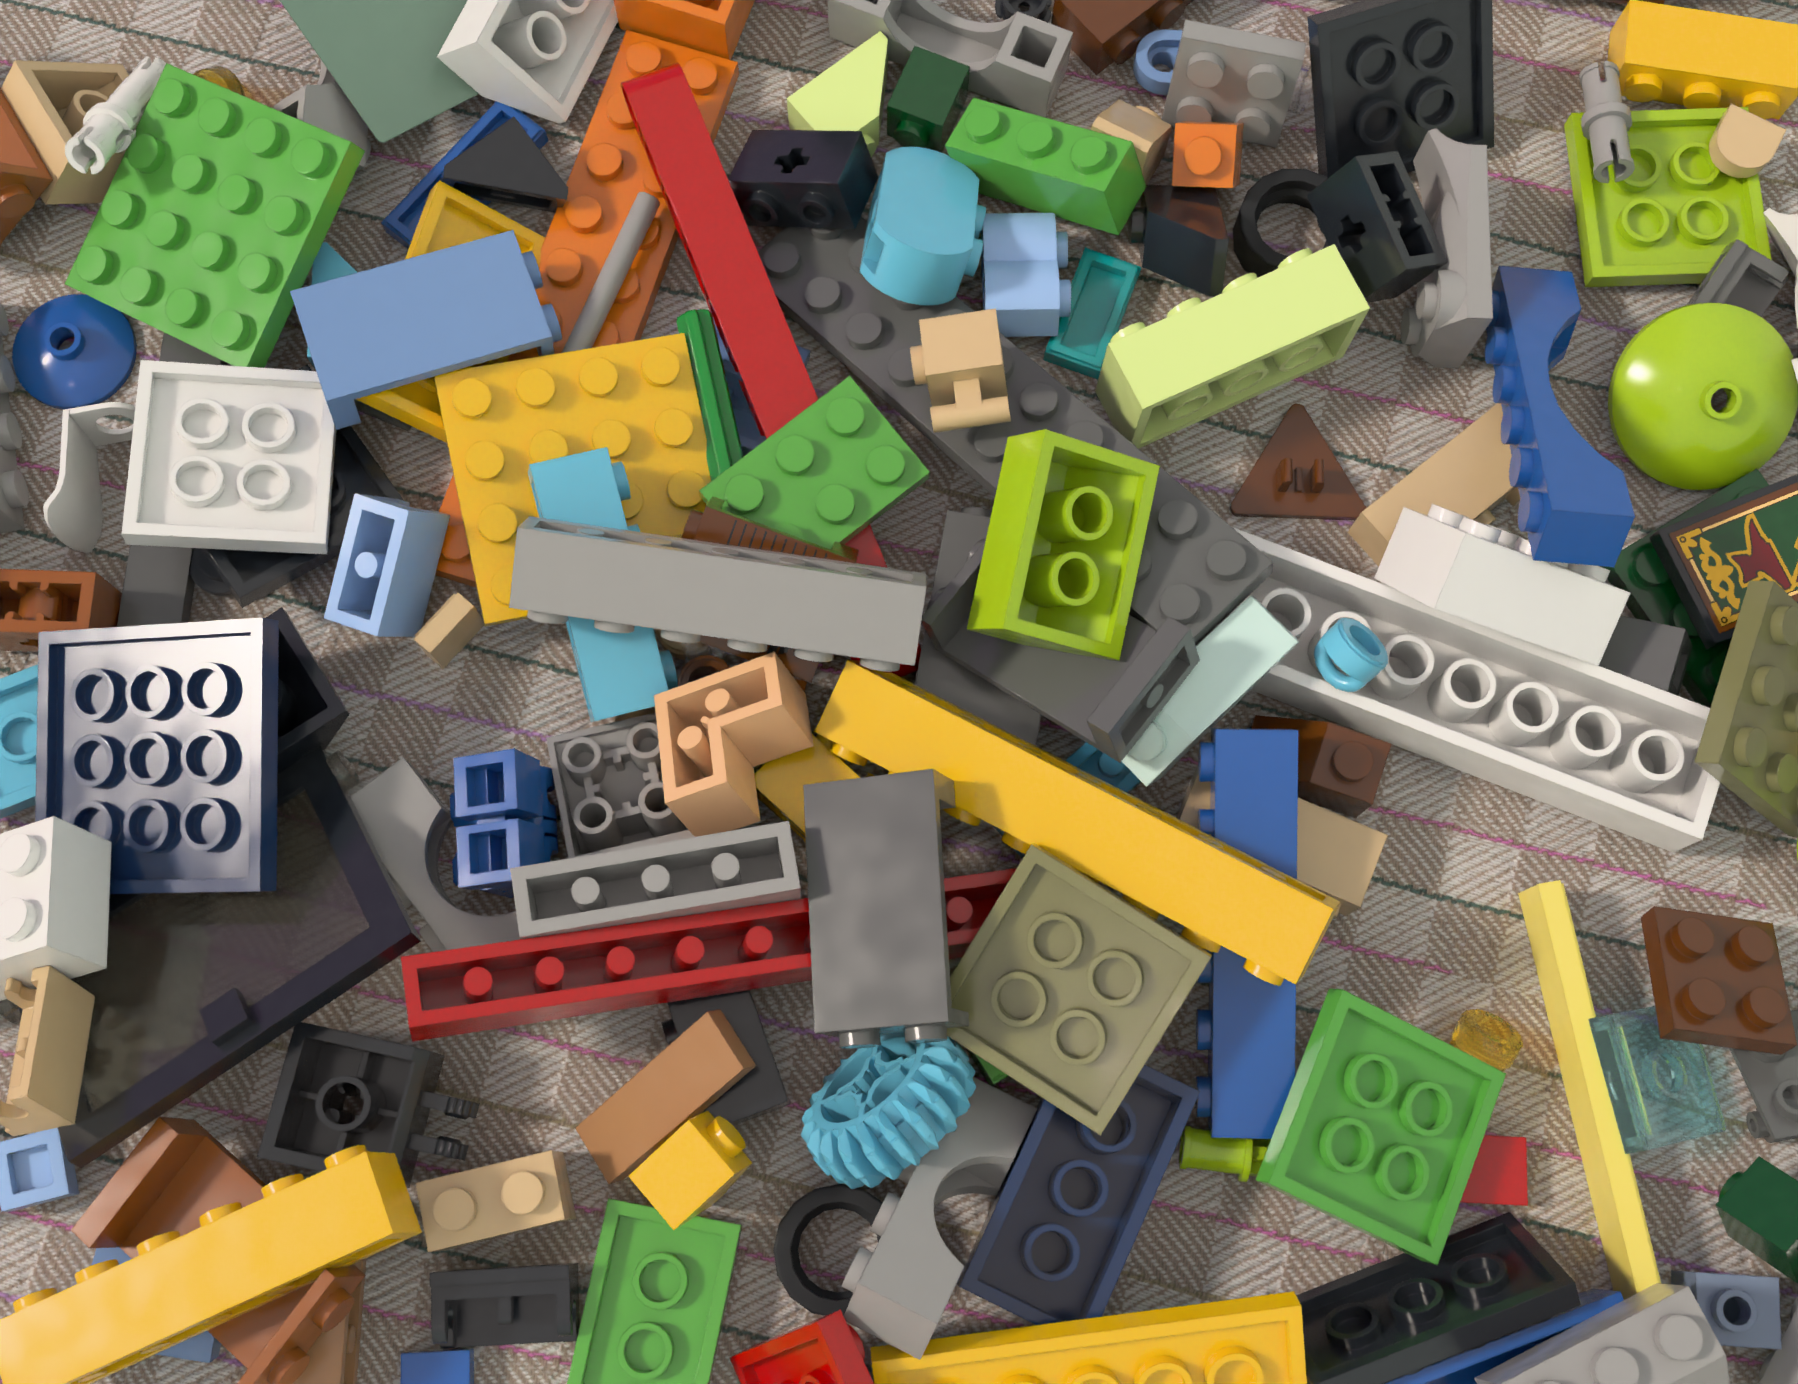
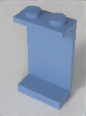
(423, 319)

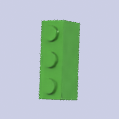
(1049, 165)

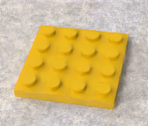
(536, 409)

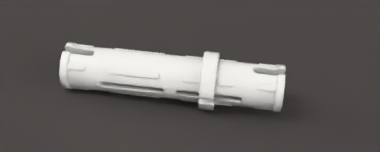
(112, 124)

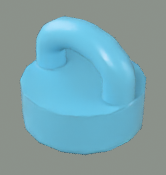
(1354, 651)

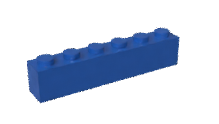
(1248, 1019)

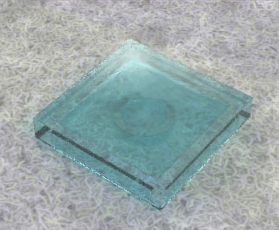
(1654, 1084)

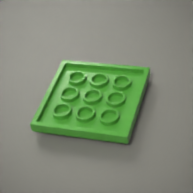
(214, 218)

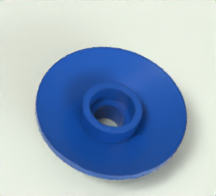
(88, 369)

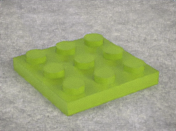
(1673, 209)

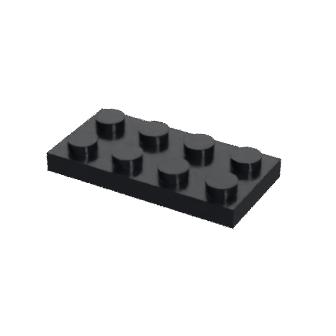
(1417, 1313)

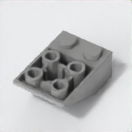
(612, 787)

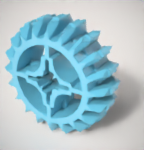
(887, 1108)

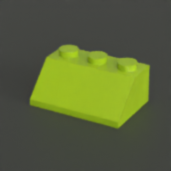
(1063, 545)

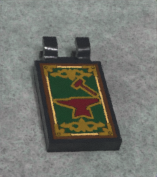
(1725, 548)

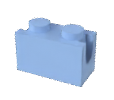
(386, 566)

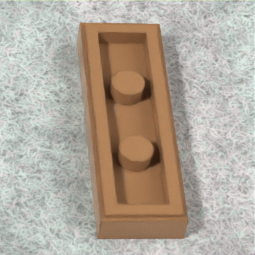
(665, 1095)

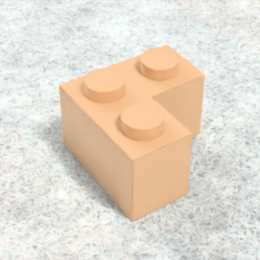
(721, 730)

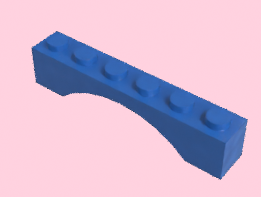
(1569, 493)

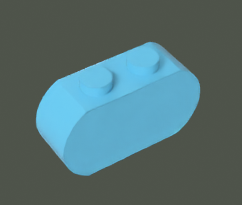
(922, 227)

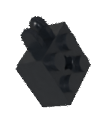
(397, 1095)

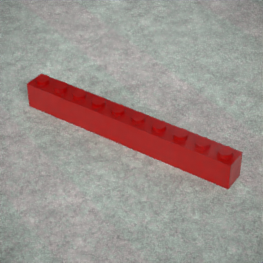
(640, 963)

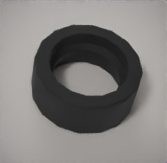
(1279, 187)
(788, 1238)

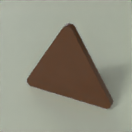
(1297, 477)

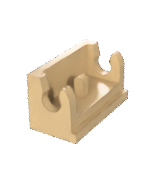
(47, 1052)

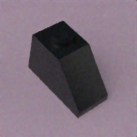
(1182, 236)

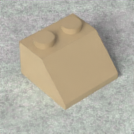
(51, 108)

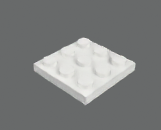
(229, 459)

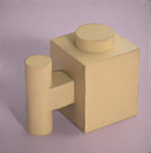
(962, 370)

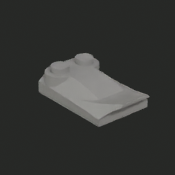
(1456, 299)

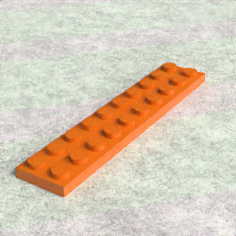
(582, 233)

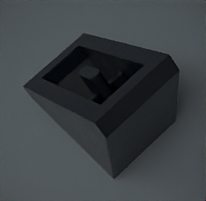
(507, 170)

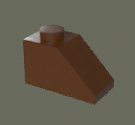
(1335, 764)

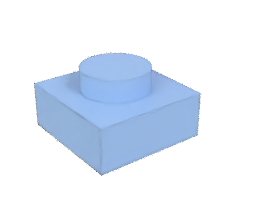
(35, 1171)

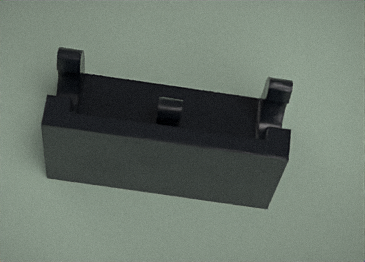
(505, 1305)

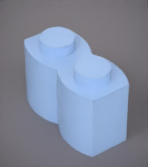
(1022, 273)

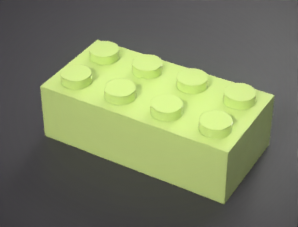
(1230, 345)

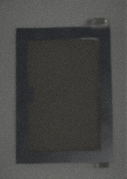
(224, 973)

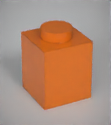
(1207, 154)

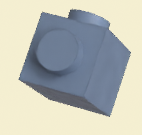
(1737, 1307)

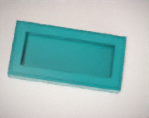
(1098, 305)

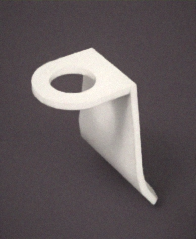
(76, 504)

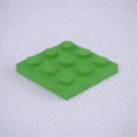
(1381, 1126)

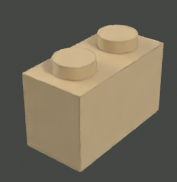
(495, 1201)

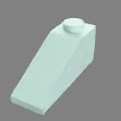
(1229, 666)

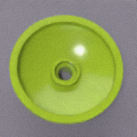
(1666, 388)

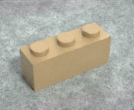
(1462, 476)
(1331, 849)

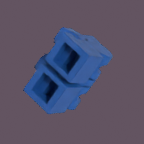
(500, 818)

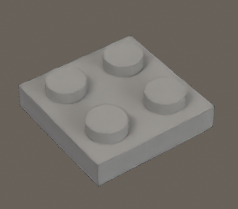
(1234, 79)

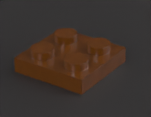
(1717, 981)

